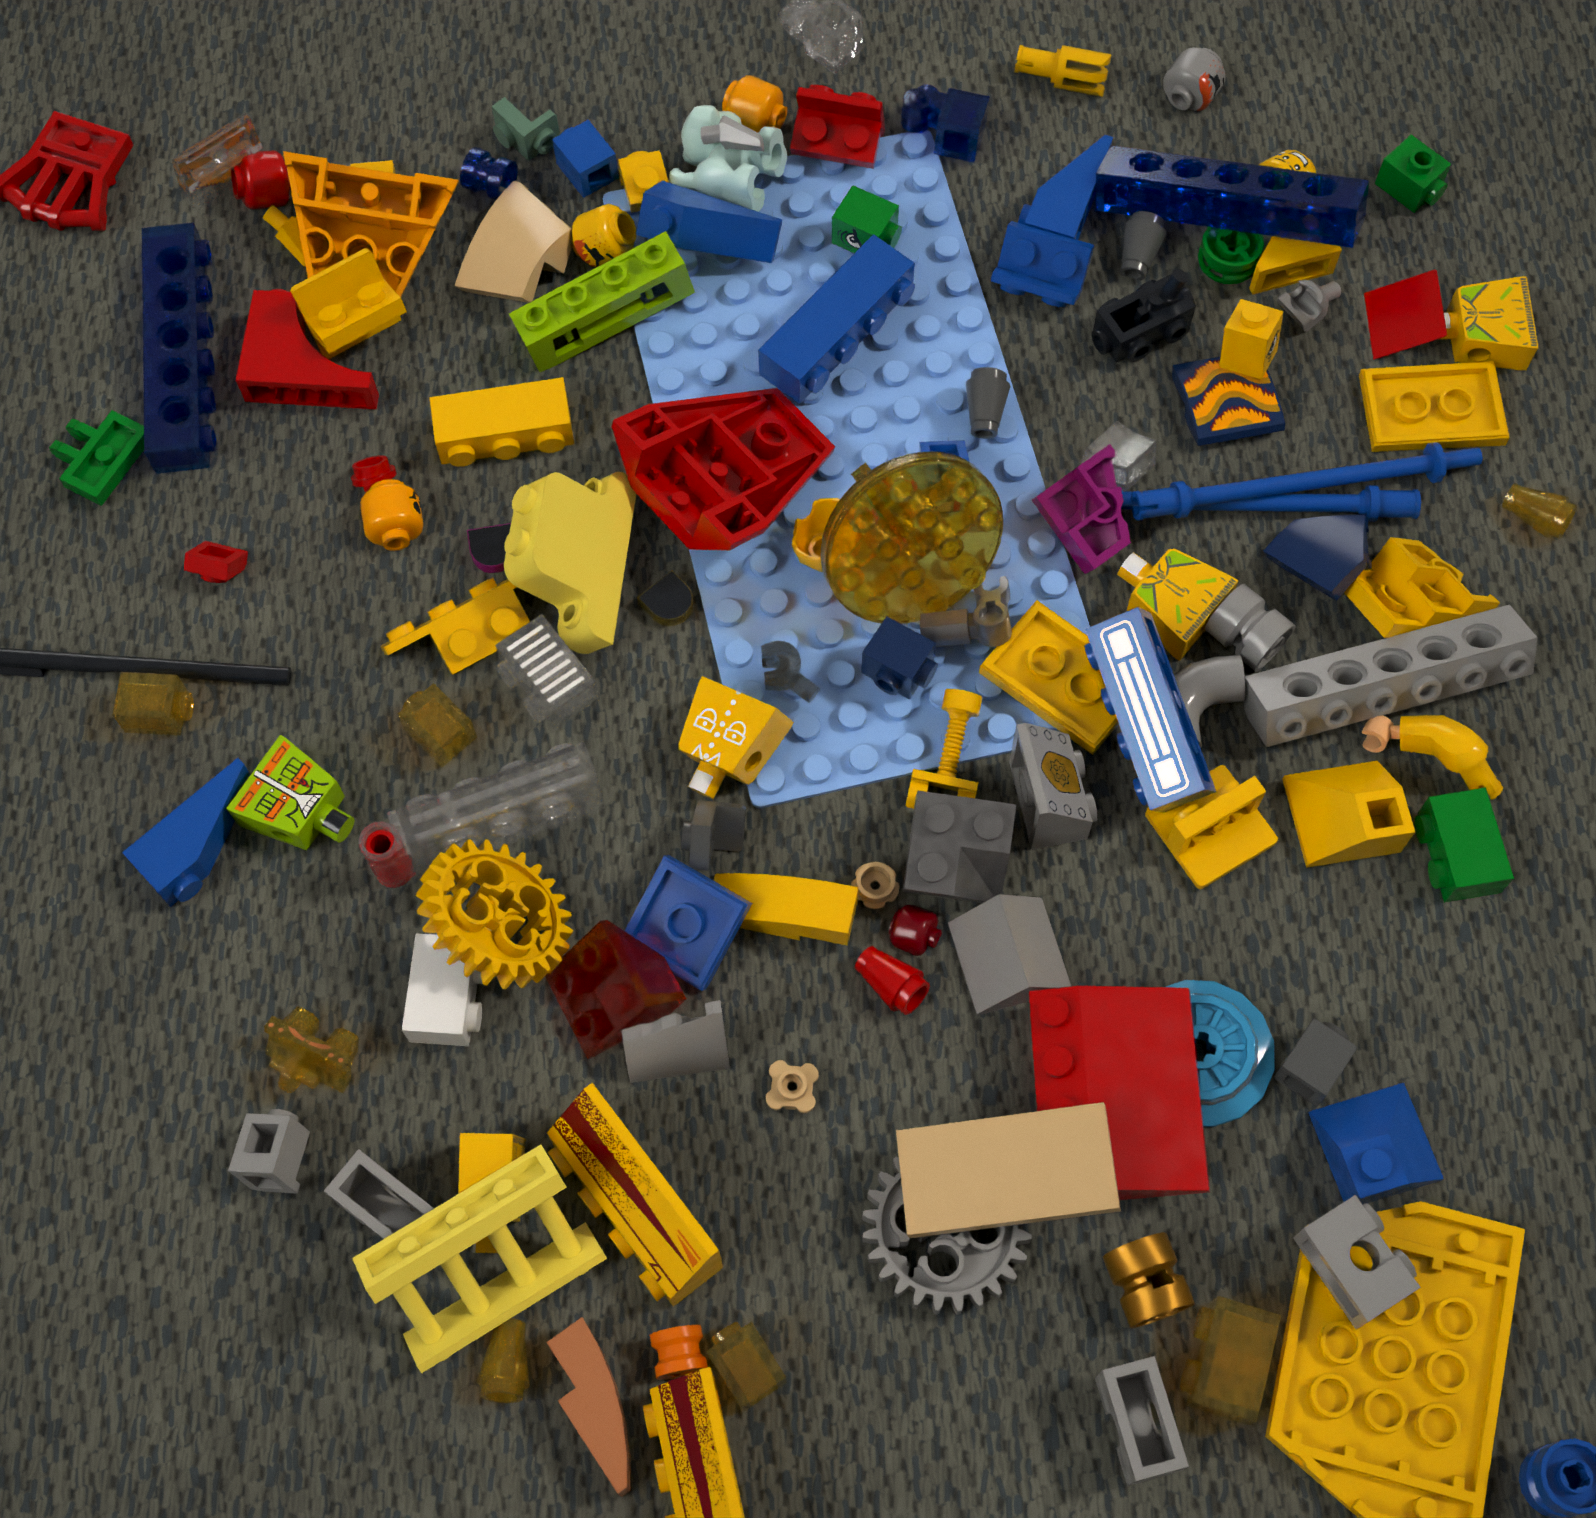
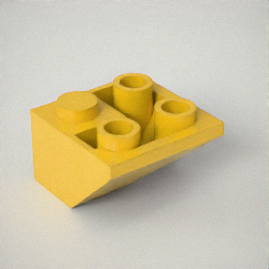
(1348, 813)

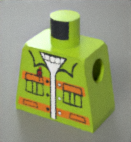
(291, 799)

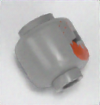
(1195, 78)

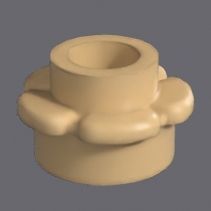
(879, 873)

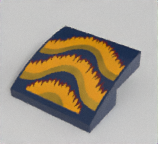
(1226, 403)

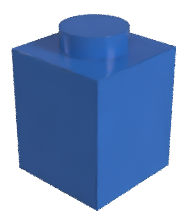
(585, 158)

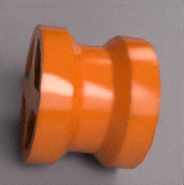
(678, 1351)

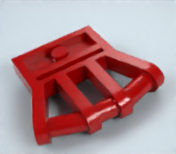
(72, 148)

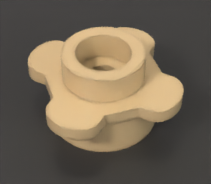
(782, 1097)

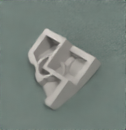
(676, 1045)

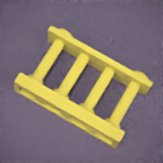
(458, 1224)

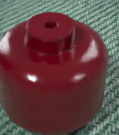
(914, 929)

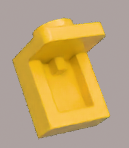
(639, 173)

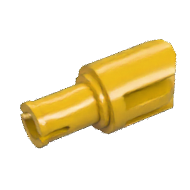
(1068, 68)

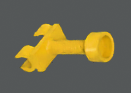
(961, 707)

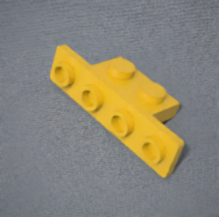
(469, 629)

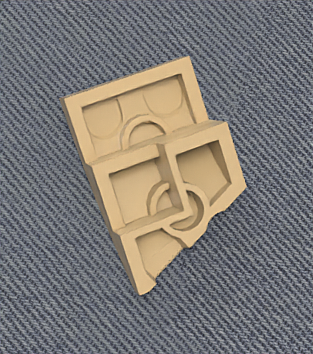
(514, 246)

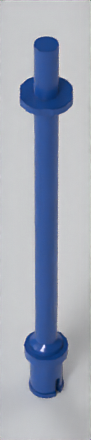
(1181, 498)
(1368, 502)

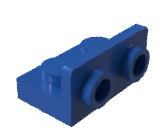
(1042, 264)

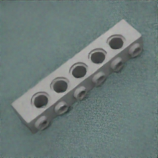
(1389, 675)

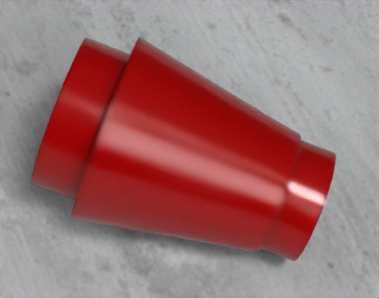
(893, 980)

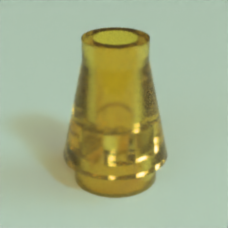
(1541, 510)
(505, 1364)

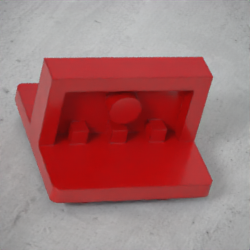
(837, 126)

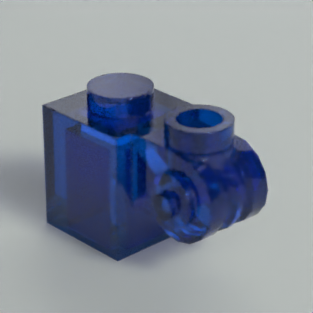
(955, 116)

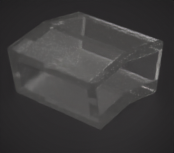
(1133, 453)

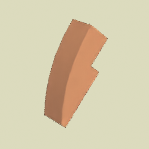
(595, 1402)

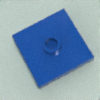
(688, 920)

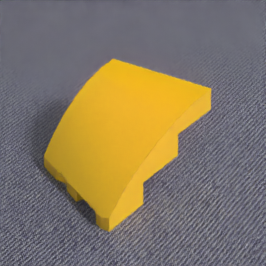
(1412, 590)

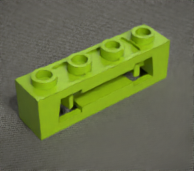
(602, 301)

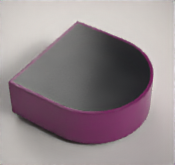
(487, 547)

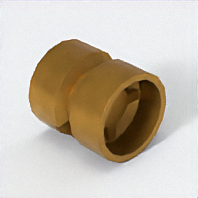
(1146, 1260)

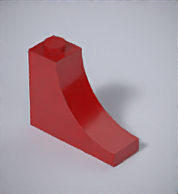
(284, 367)

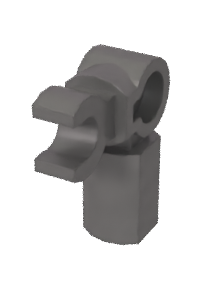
(988, 623)

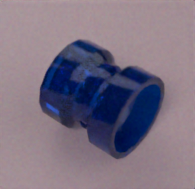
(486, 173)

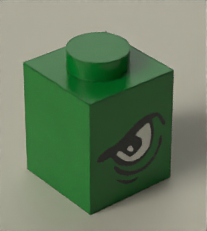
(862, 216)

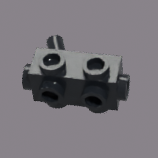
(1144, 318)

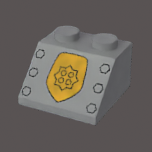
(1050, 786)

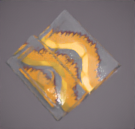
(206, 167)

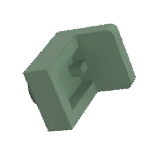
(518, 131)

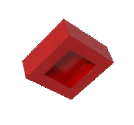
(215, 561)

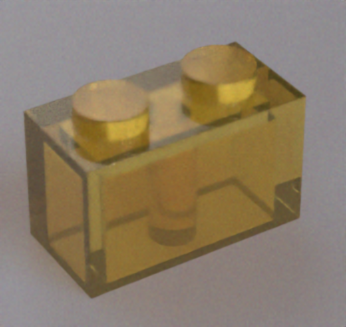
(1231, 1360)

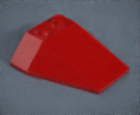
(720, 463)

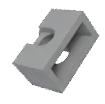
(366, 1194)
(1357, 1292)
(1127, 1397)

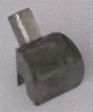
(788, 670)

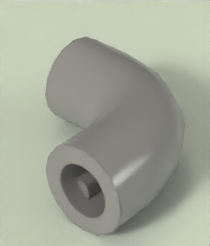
(1210, 683)

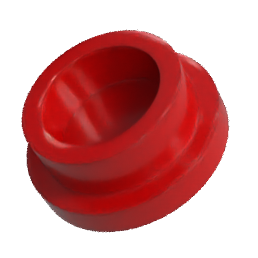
(372, 470)

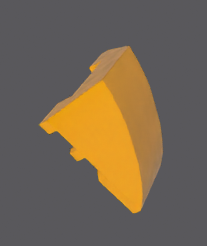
(361, 208)

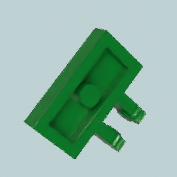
(103, 459)

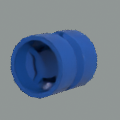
(1552, 1479)

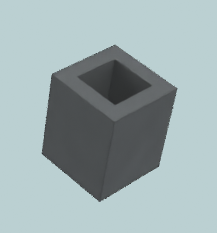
(1316, 1061)

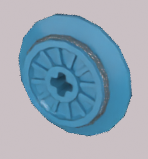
(1241, 1046)

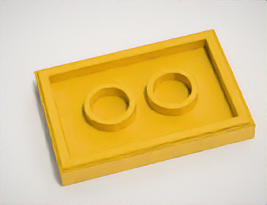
(1433, 403)
(1050, 675)

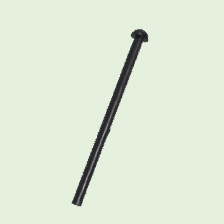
(33, 662)

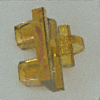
(306, 1058)

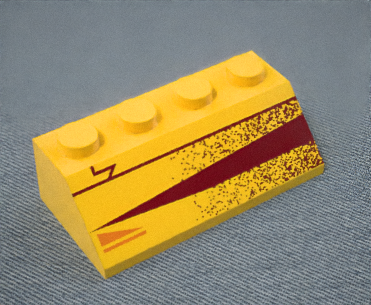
(634, 1198)
(694, 1447)

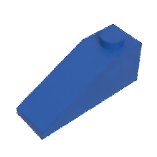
(1067, 197)
(707, 223)
(189, 839)

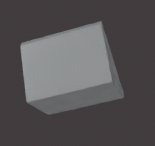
(1007, 951)

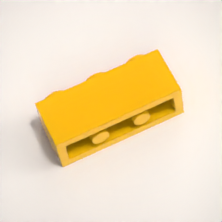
(501, 422)

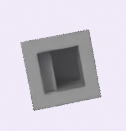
(270, 1151)

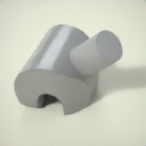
(1309, 302)

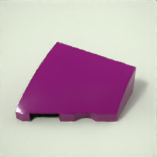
(1087, 511)

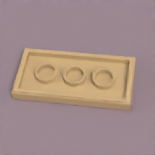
(1007, 1170)

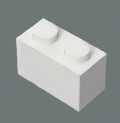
(440, 997)

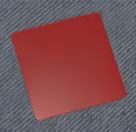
(1405, 314)

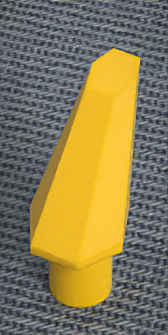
(287, 232)

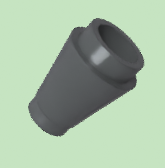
(1141, 243)
(986, 400)

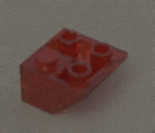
(612, 985)

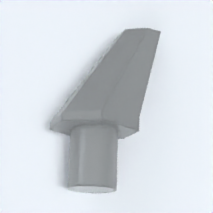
(732, 135)

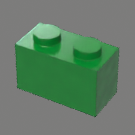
(1463, 845)

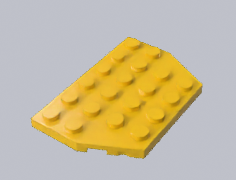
(1410, 1402)

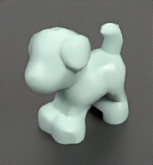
(727, 172)

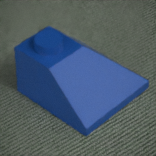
(1376, 1145)

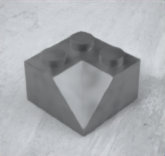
(958, 847)

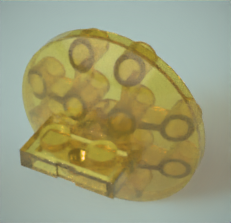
(911, 536)

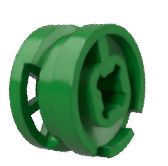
(1230, 253)

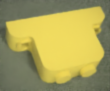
(572, 552)

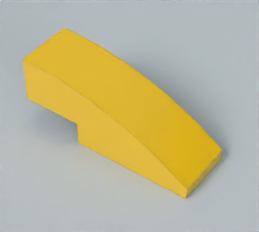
(795, 905)

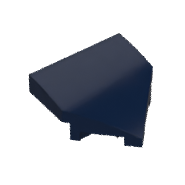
(1323, 551)

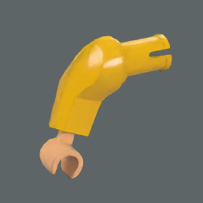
(1438, 736)

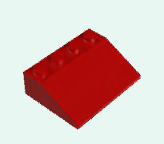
(1141, 1061)

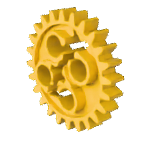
(494, 914)

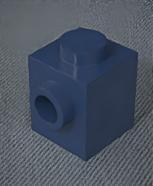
(899, 659)

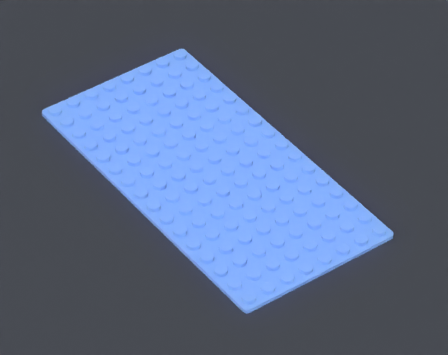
(878, 406)

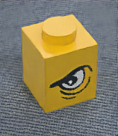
(1251, 338)

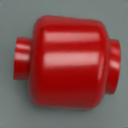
(261, 180)

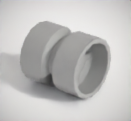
(1249, 627)

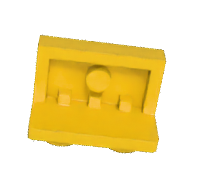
(347, 303)
(1216, 830)

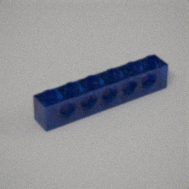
(1233, 195)
(177, 349)

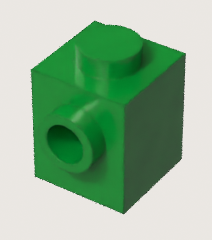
(1413, 174)

